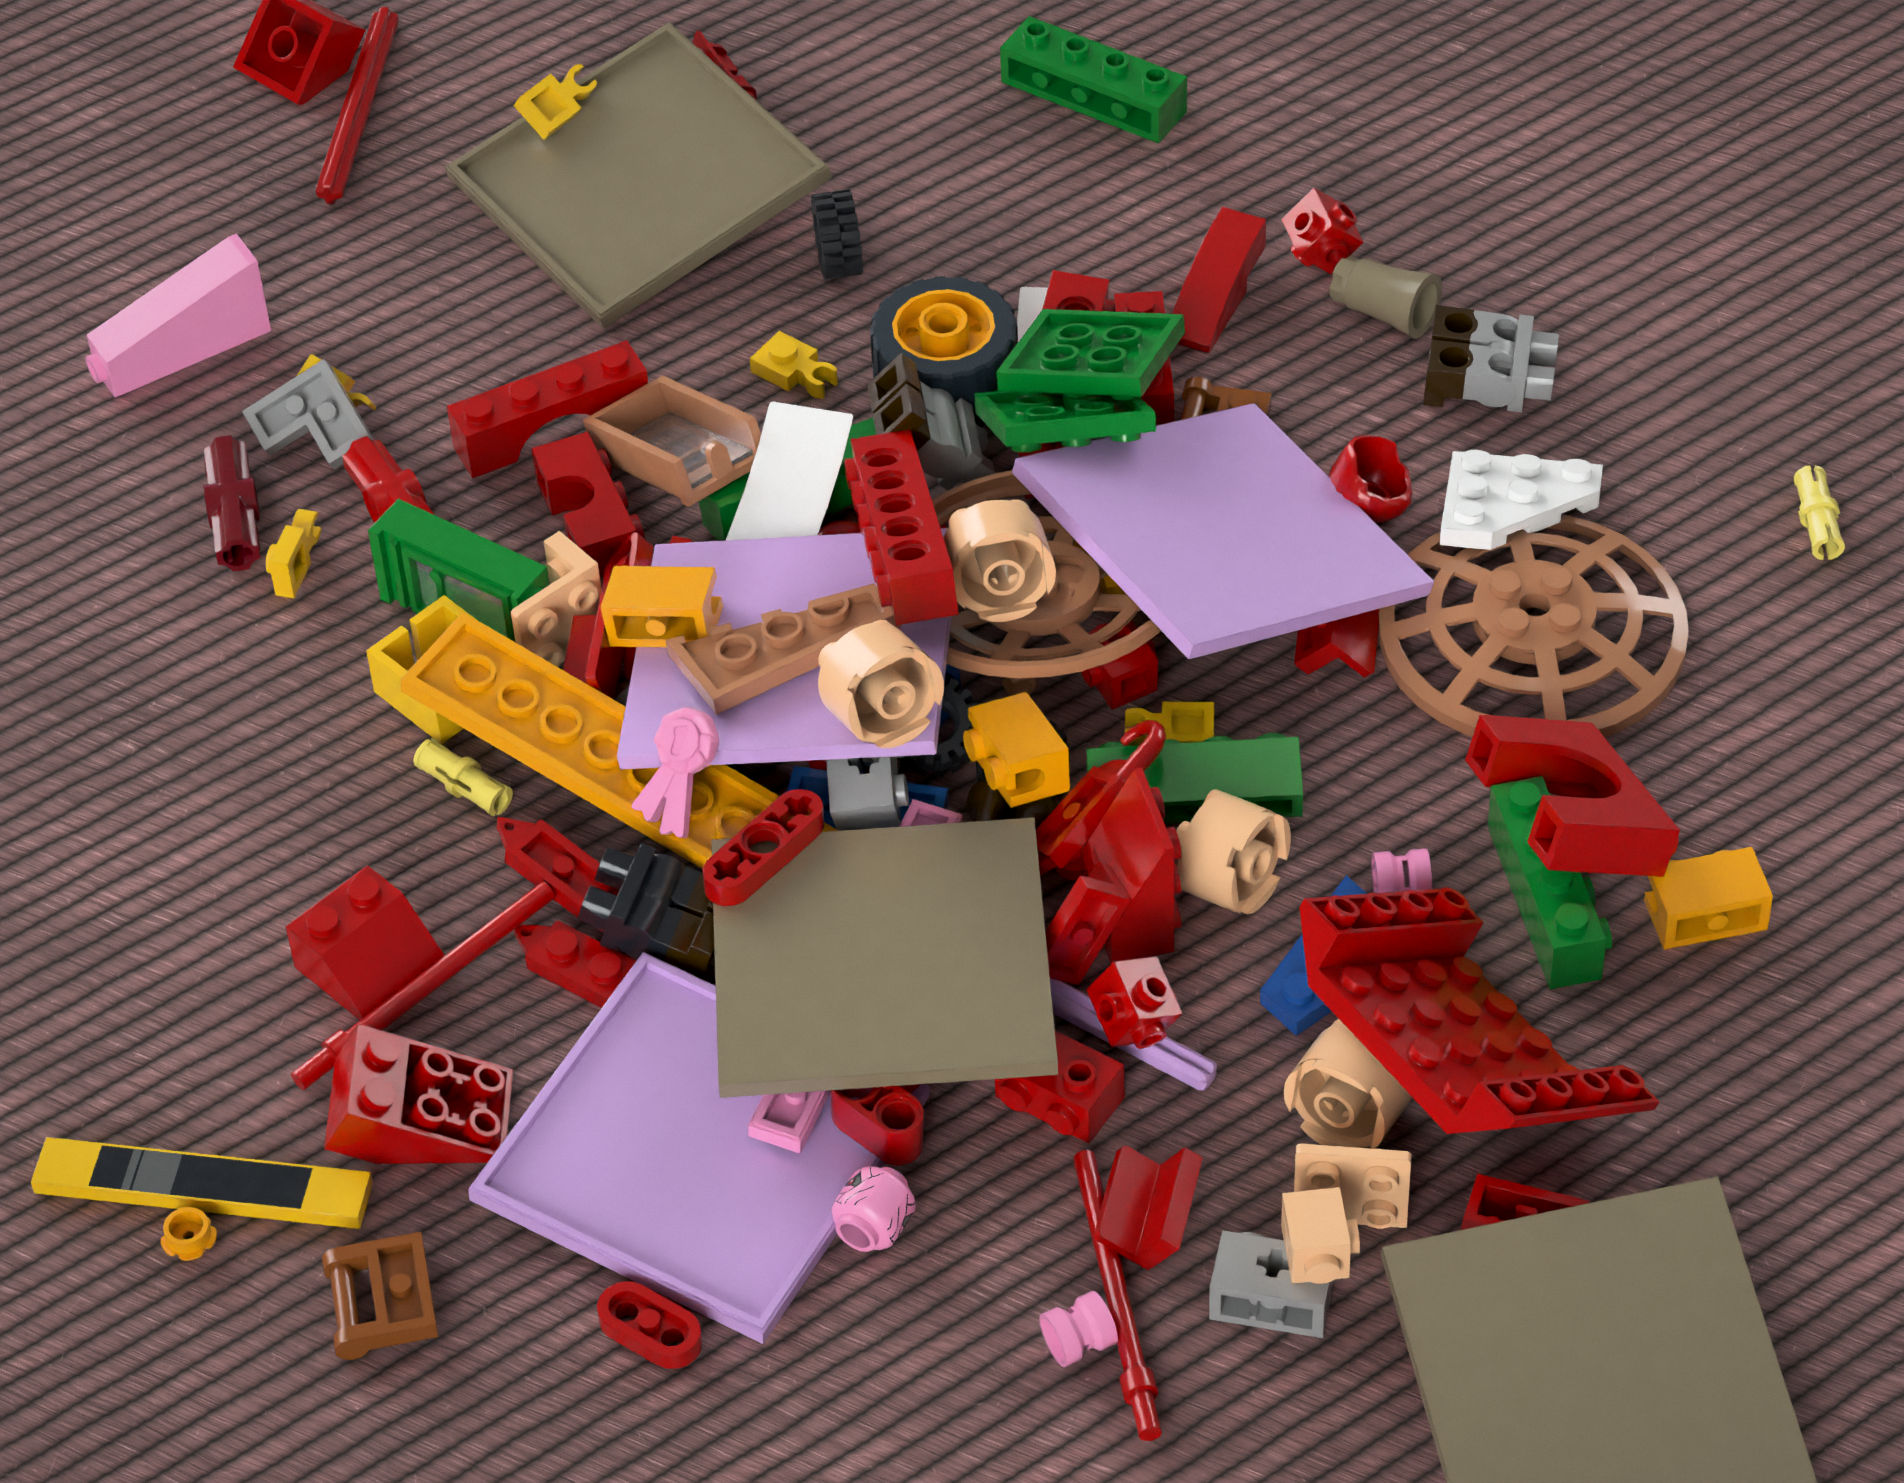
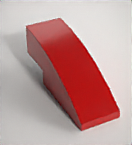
(1219, 276)

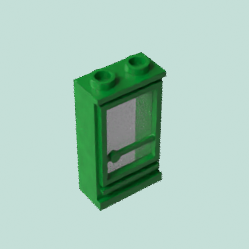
(429, 557)

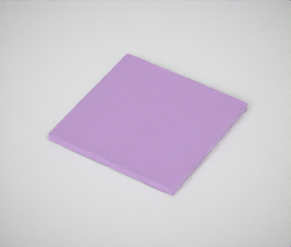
(1222, 530)
(790, 718)
(658, 1173)

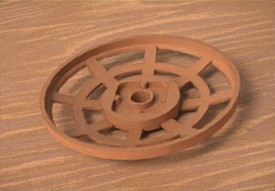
(1069, 603)
(1543, 639)

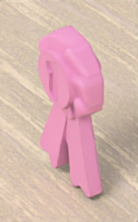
(685, 746)

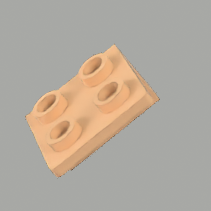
(575, 588)
(1370, 1181)

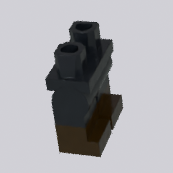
(656, 910)

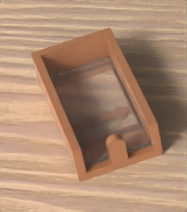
(676, 439)

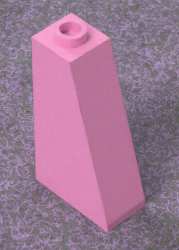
(182, 320)

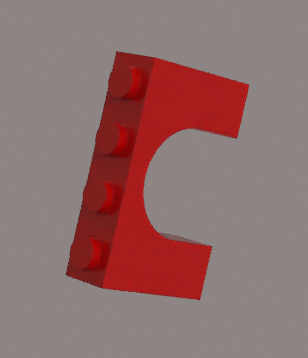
(1602, 811)

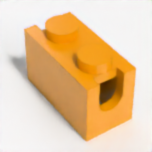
(658, 604)
(1017, 749)
(1709, 898)

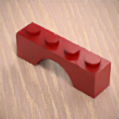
(497, 423)

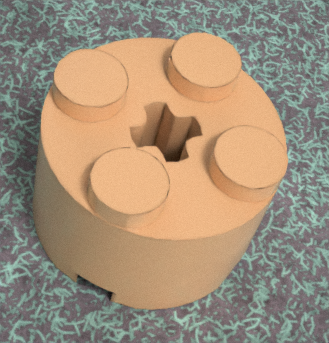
(999, 559)
(879, 684)
(1232, 852)
(1344, 1092)

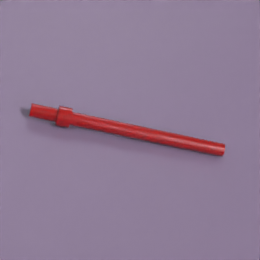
(427, 981)
(1137, 1380)

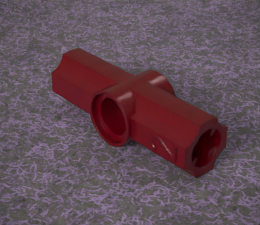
(231, 503)

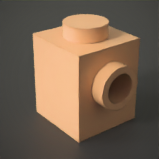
(1318, 1235)

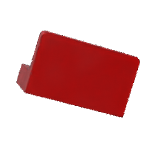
(1348, 638)
(590, 654)
(1084, 923)
(1147, 1205)

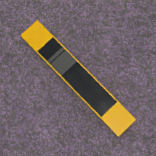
(202, 1182)

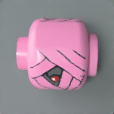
(873, 1208)

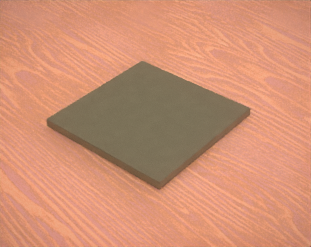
(644, 178)
(887, 963)
(1598, 1347)

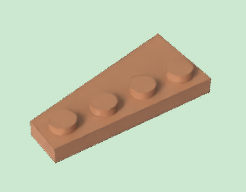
(755, 658)

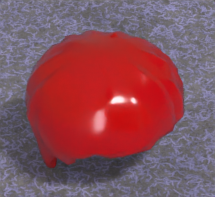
(1373, 477)

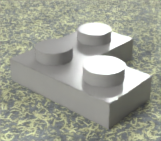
(308, 403)

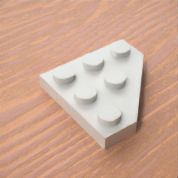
(1505, 494)

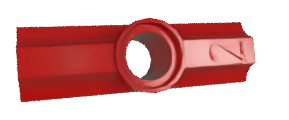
(381, 477)

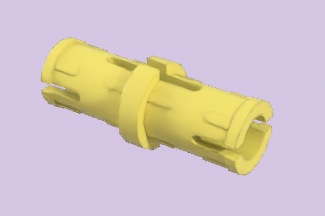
(1819, 512)
(463, 777)

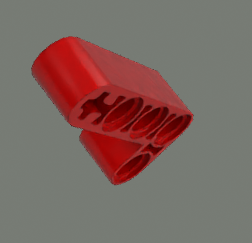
(875, 1115)

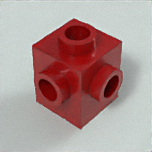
(1322, 231)
(1127, 676)
(1134, 1002)

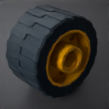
(951, 331)

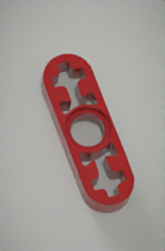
(760, 867)

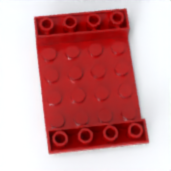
(1437, 1025)

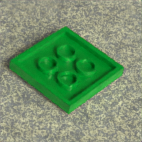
(1090, 353)
(1052, 417)

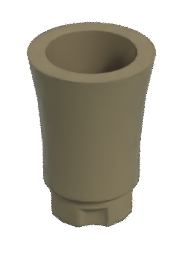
(1388, 293)

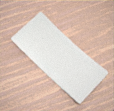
(792, 473)

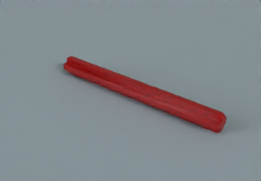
(357, 106)

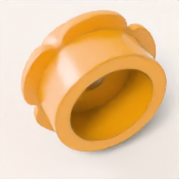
(186, 1223)

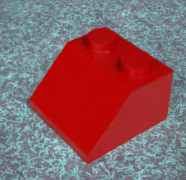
(298, 48)
(362, 943)

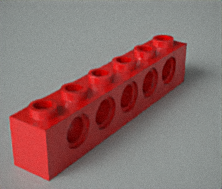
(900, 528)

